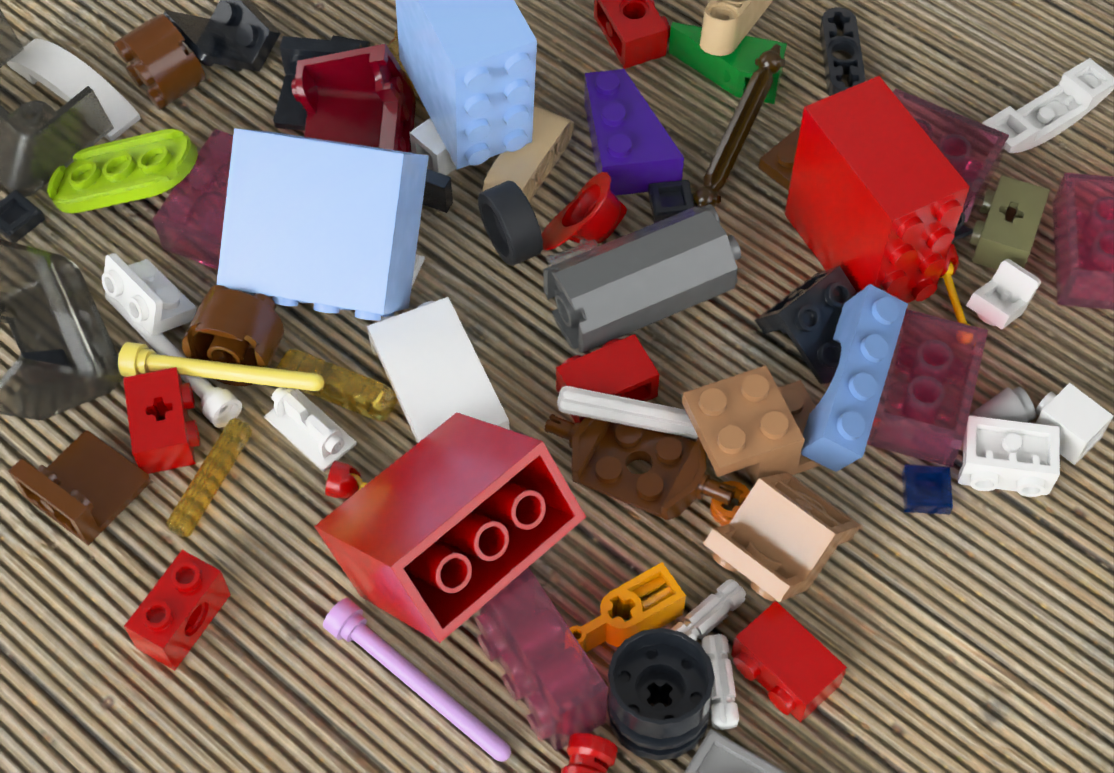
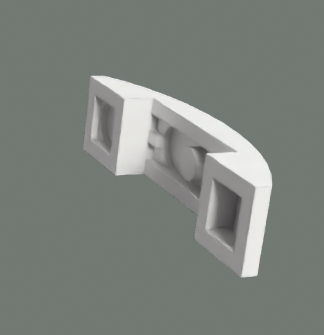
(68, 76)
(1055, 110)

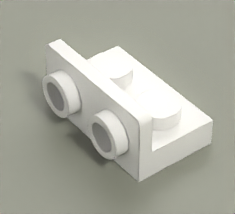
(146, 295)
(1010, 456)

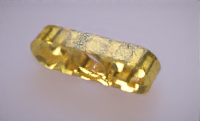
(343, 386)

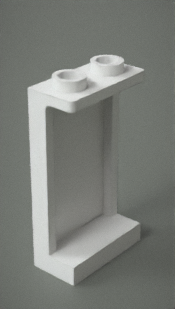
(434, 368)

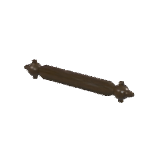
(739, 127)

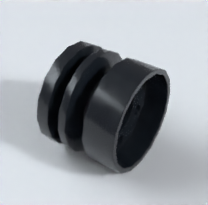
(659, 669)

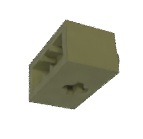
(1010, 223)

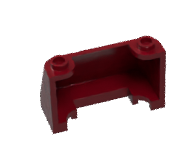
(357, 98)

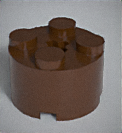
(160, 60)
(234, 329)

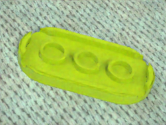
(123, 171)

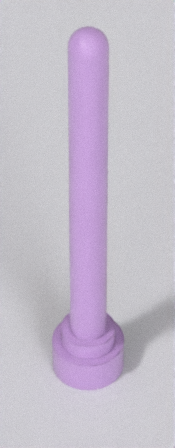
(347, 622)

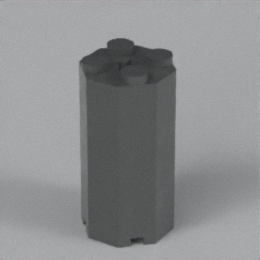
(642, 277)

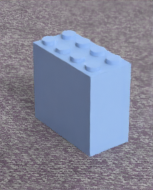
(471, 72)
(322, 223)

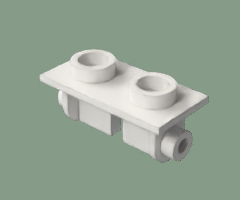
(308, 428)

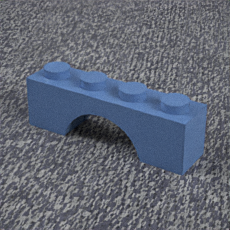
(844, 416)

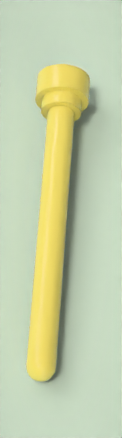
(139, 359)

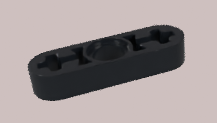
(847, 42)

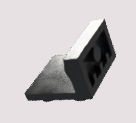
(232, 37)
(289, 112)
(811, 319)

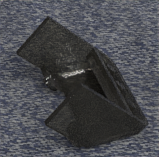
(38, 137)
(52, 310)

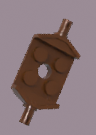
(606, 448)

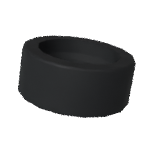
(510, 223)

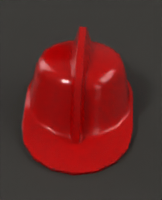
(588, 216)

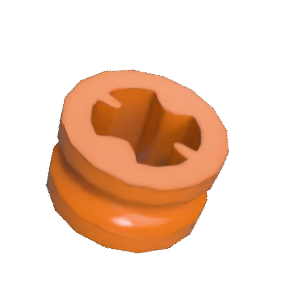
(717, 509)

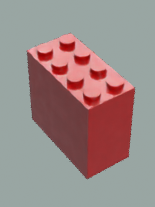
(874, 192)
(451, 523)

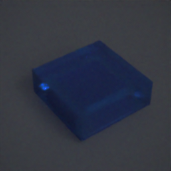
(927, 489)

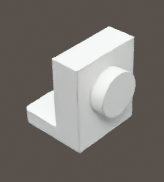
(1005, 295)

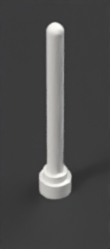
(217, 403)

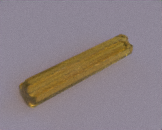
(209, 478)

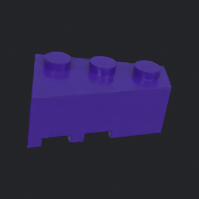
(628, 135)

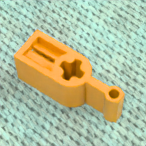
(647, 601)

